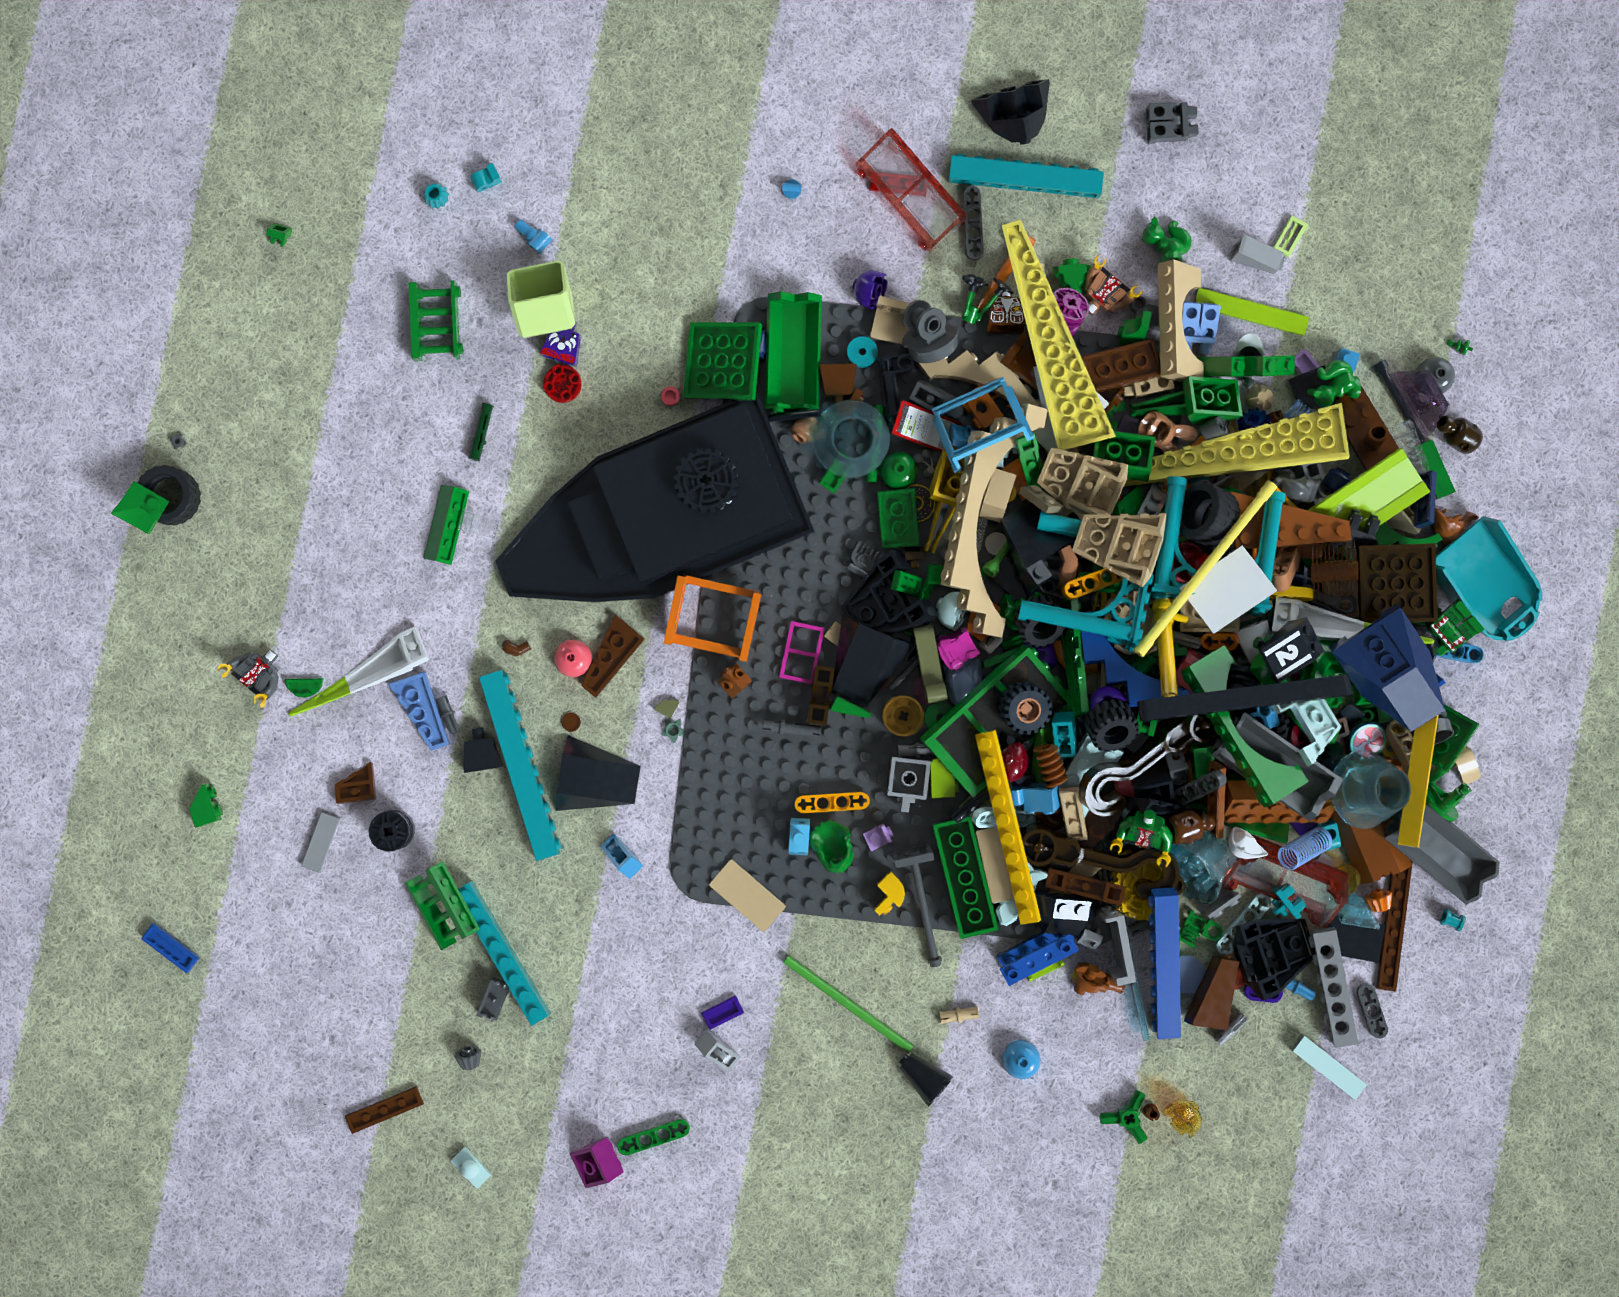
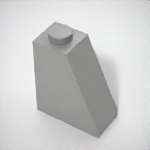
(1257, 255)

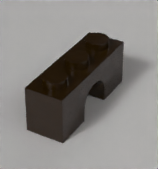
(821, 695)

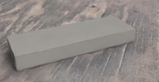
(320, 842)

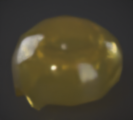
(1354, 876)

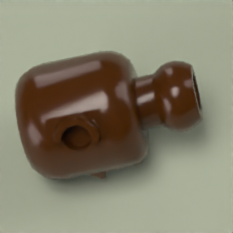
(1189, 826)

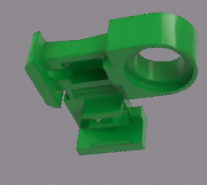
(1194, 928)

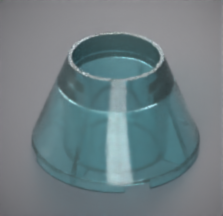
(824, 442)
(1357, 795)

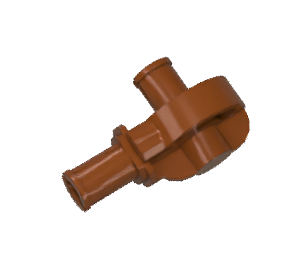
(1085, 974)

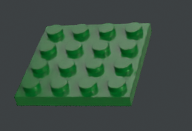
(722, 360)

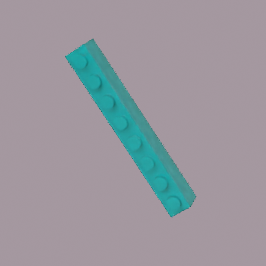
(1026, 176)
(504, 956)

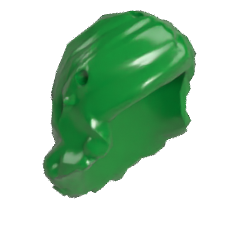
(832, 846)

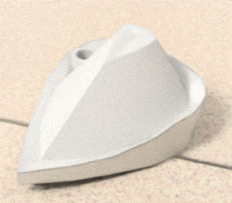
(1244, 845)

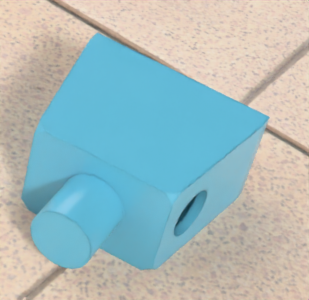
(799, 836)

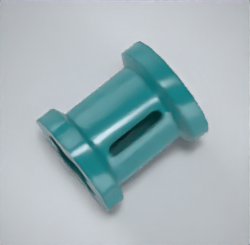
(1452, 920)

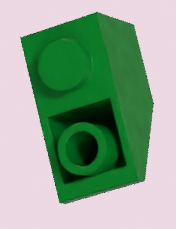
(202, 809)

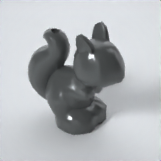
(1300, 489)

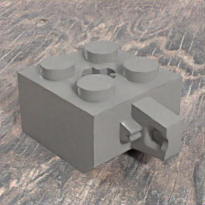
(916, 788)

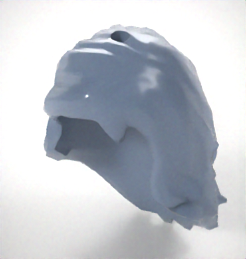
(964, 680)

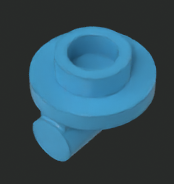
(791, 189)

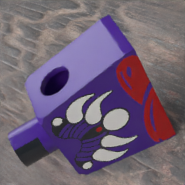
(563, 346)

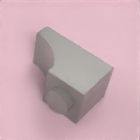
(716, 1050)

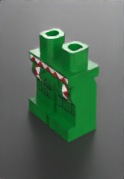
(1450, 631)

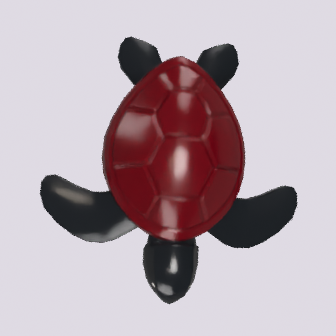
(1016, 762)

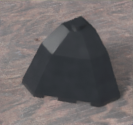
(1015, 112)

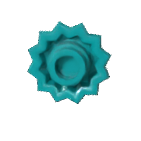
(435, 195)

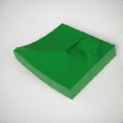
(140, 507)

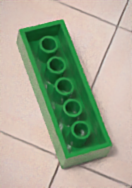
(965, 877)

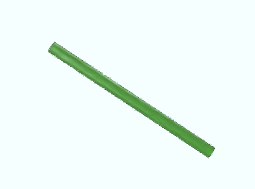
(848, 1004)

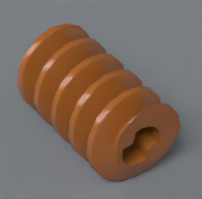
(1052, 763)

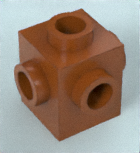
(733, 680)

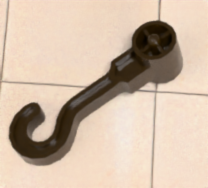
(1170, 737)
(1045, 846)

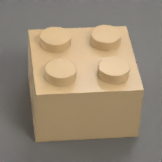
(997, 495)

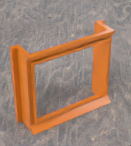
(672, 637)

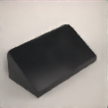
(1351, 712)

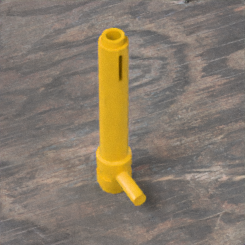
(1166, 648)

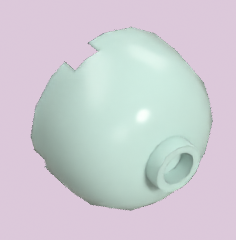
(948, 613)

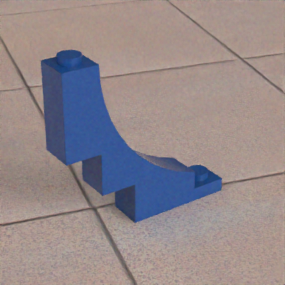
(1117, 672)

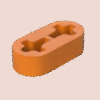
(1220, 636)

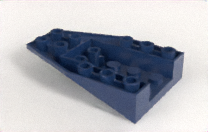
(1392, 669)

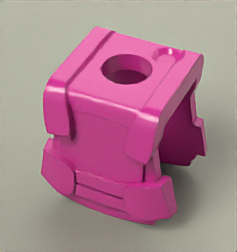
(956, 648)

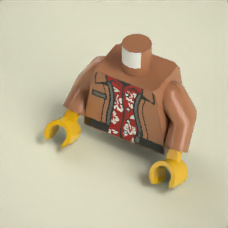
(1106, 290)

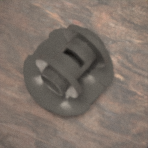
(928, 334)

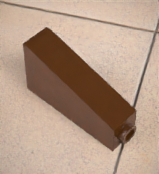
(1215, 994)

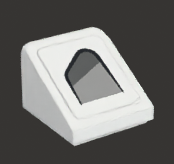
(990, 644)

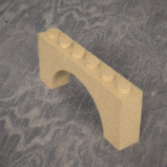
(1174, 283)

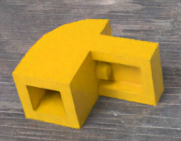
(893, 889)

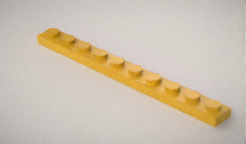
(1008, 827)

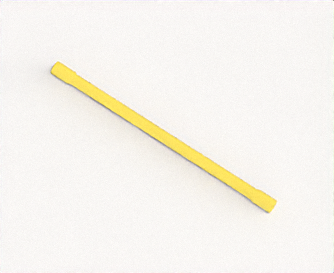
(1148, 640)

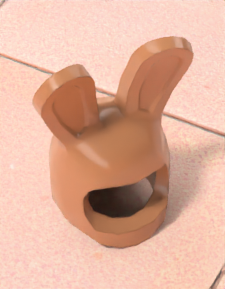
(1161, 427)

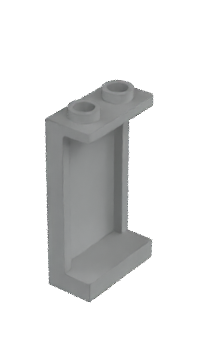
(1124, 971)

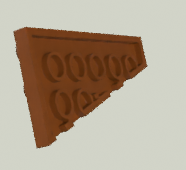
(1295, 527)

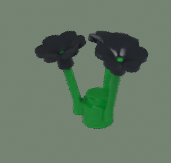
(971, 312)

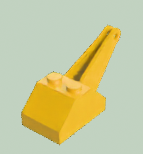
(943, 489)

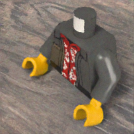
(255, 673)

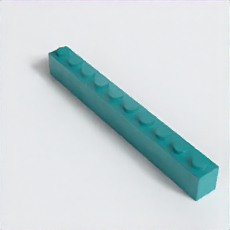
(519, 765)

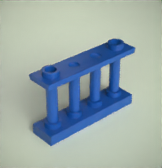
(1035, 955)

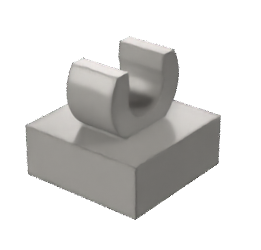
(1089, 938)

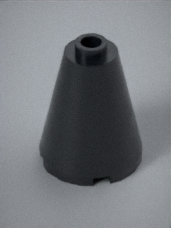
(924, 1077)

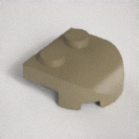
(1041, 499)

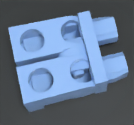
(1200, 324)

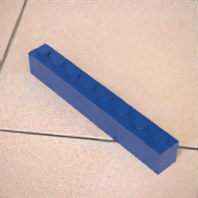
(1166, 963)

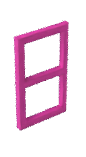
(788, 649)

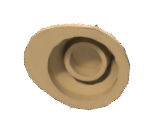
(1260, 397)

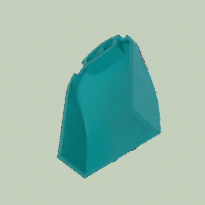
(1486, 571)

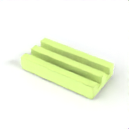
(1297, 222)

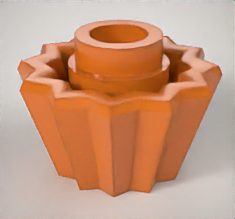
(1379, 900)

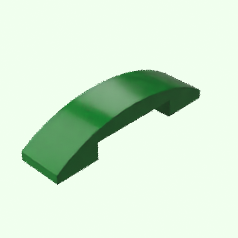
(1029, 460)

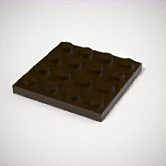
(1400, 576)

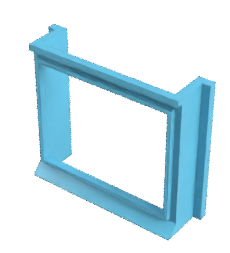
(1021, 425)

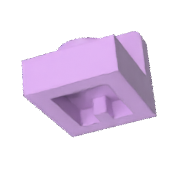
(878, 836)

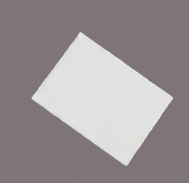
(1230, 589)

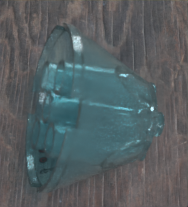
(1202, 867)

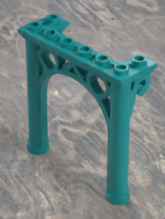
(1169, 547)
(1117, 630)

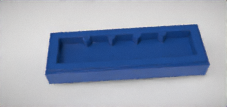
(170, 948)

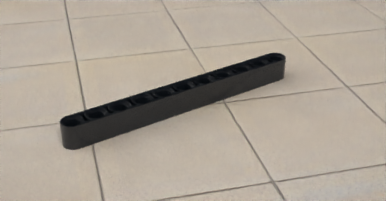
(1244, 698)

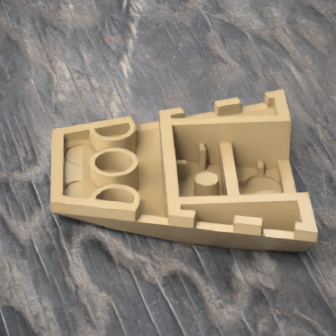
(1083, 481)
(1122, 543)

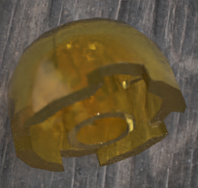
(1186, 1117)

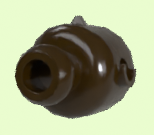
(1460, 433)

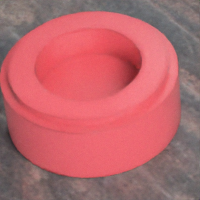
(670, 396)

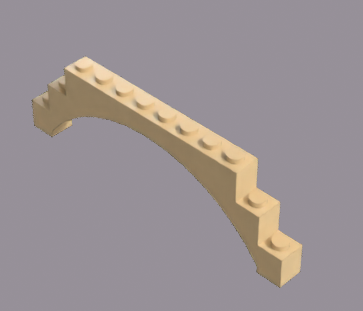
(967, 369)
(961, 559)

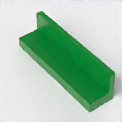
(445, 524)

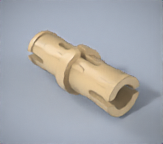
(959, 1015)

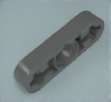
(1371, 1025)

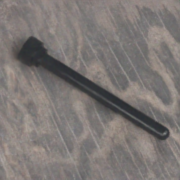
(1382, 369)

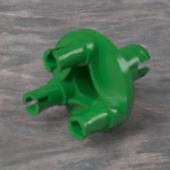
(1441, 801)

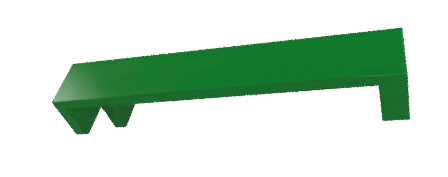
(793, 351)

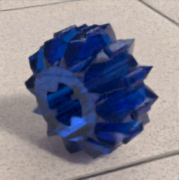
(1253, 419)

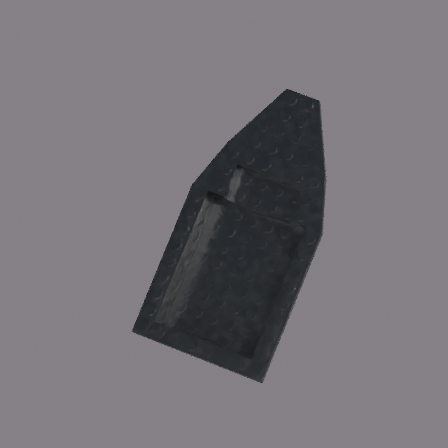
(627, 533)

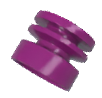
(1073, 307)

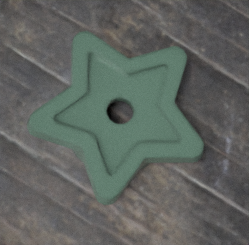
(668, 730)

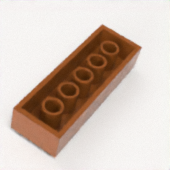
(1243, 807)

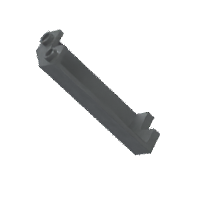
(1305, 800)
(1448, 855)

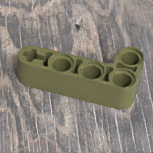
(929, 664)

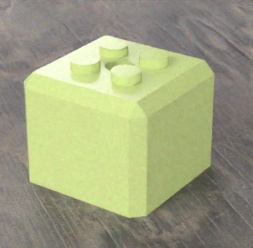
(540, 299)

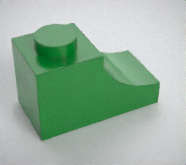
(1134, 330)

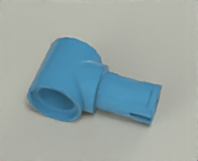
(536, 238)

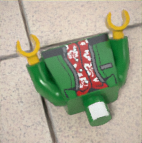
(1147, 832)

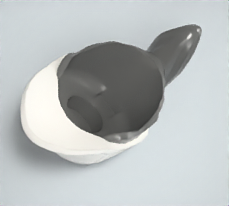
(1249, 346)

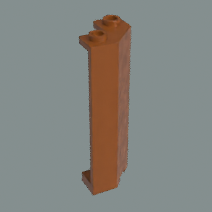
(1370, 851)

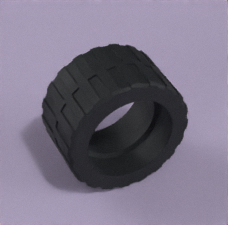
(191, 492)
(1222, 517)

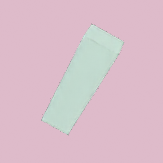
(1329, 1067)

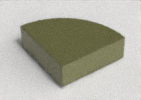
(667, 707)

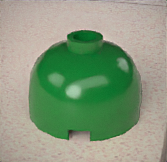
(898, 470)

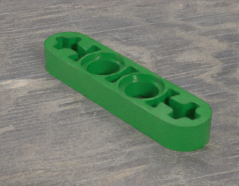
(655, 1140)

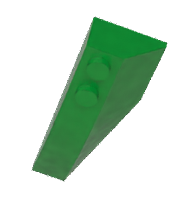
(1273, 831)

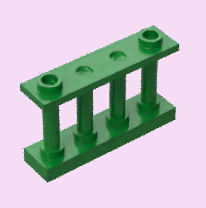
(417, 312)
(452, 900)

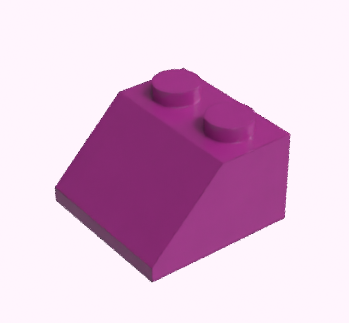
(597, 1163)

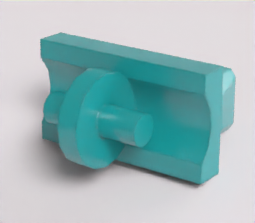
(1293, 907)

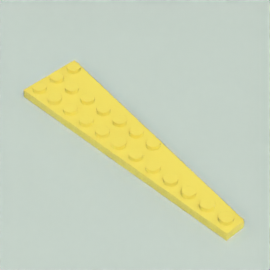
(1067, 387)
(1289, 442)

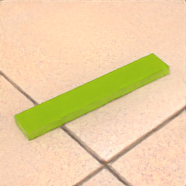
(1255, 312)

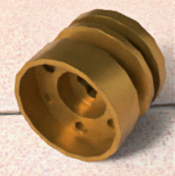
(893, 710)

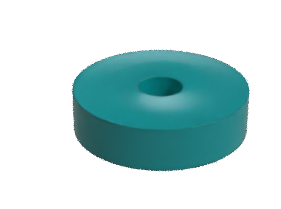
(862, 360)

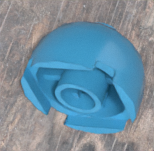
(1021, 1059)

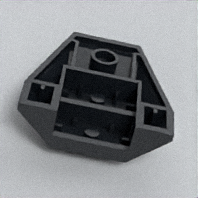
(1271, 953)

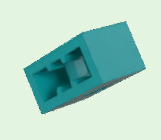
(1065, 733)

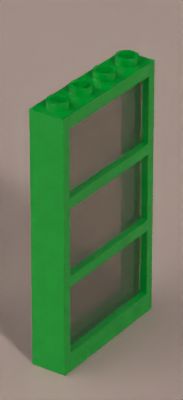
(953, 736)

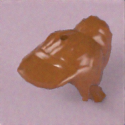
(1451, 527)

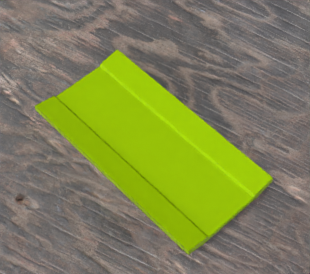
(1378, 491)

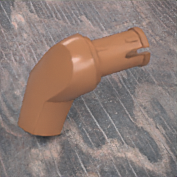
(1068, 568)

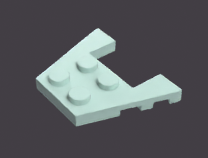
(1317, 722)

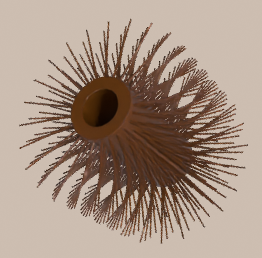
(1333, 571)

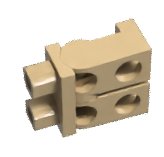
(1149, 387)

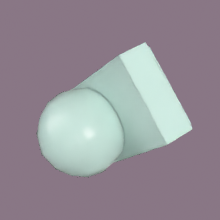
(471, 1167)

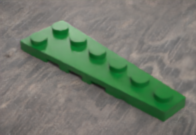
(1074, 662)

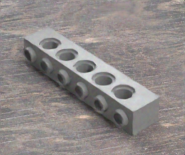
(1347, 1035)

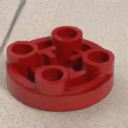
(562, 383)

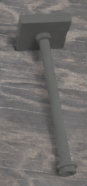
(914, 856)

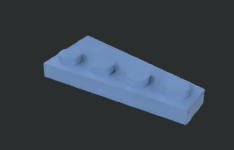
(420, 704)

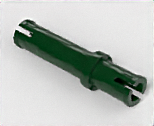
(478, 440)

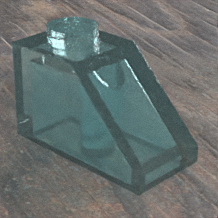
(1358, 913)

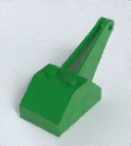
(1203, 398)

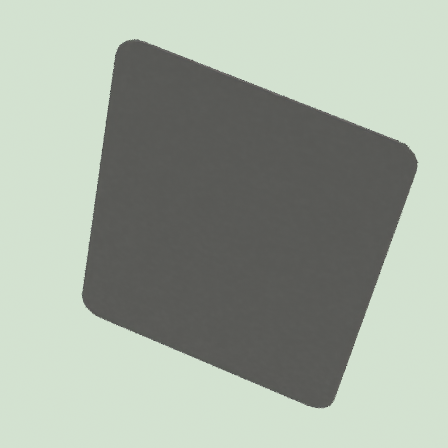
(743, 781)

